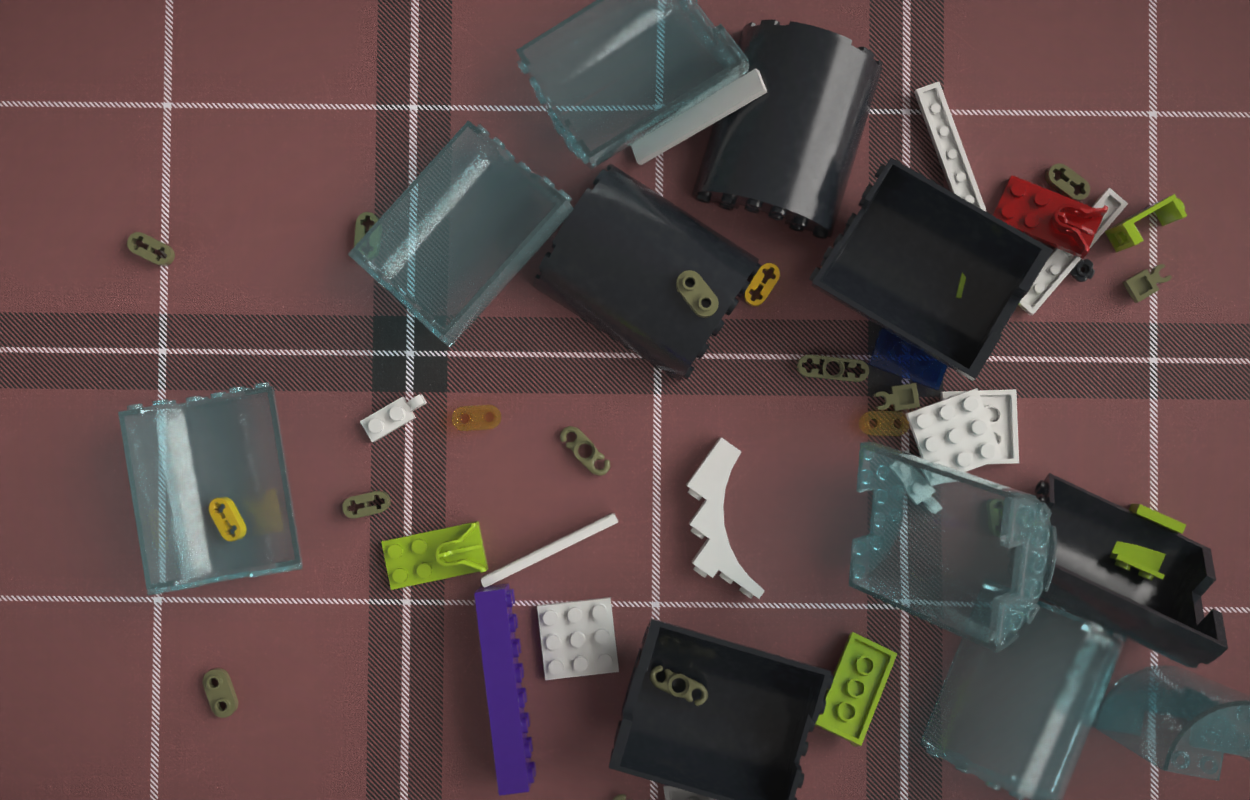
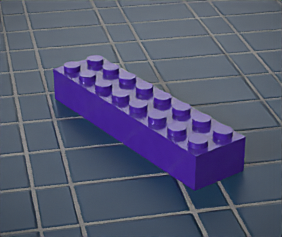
(504, 690)

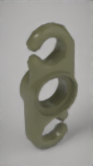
(581, 439)
(666, 685)

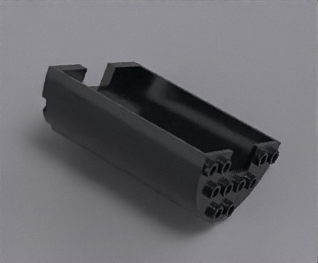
(800, 138)
(906, 263)
(621, 267)
(1155, 613)
(737, 742)

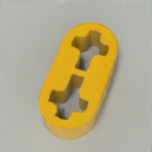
(766, 288)
(227, 519)

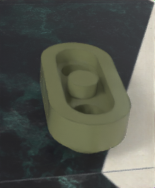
(697, 293)
(223, 692)

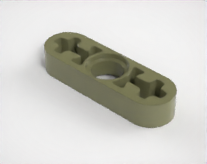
(850, 377)

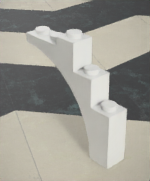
(716, 554)

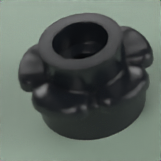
(1081, 276)

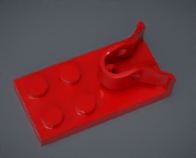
(1049, 216)

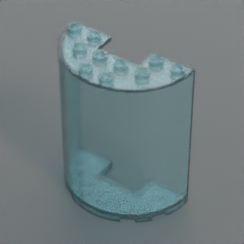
(627, 71)
(461, 232)
(200, 452)
(952, 546)
(1028, 708)
(1177, 720)

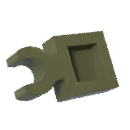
(1144, 283)
(901, 397)

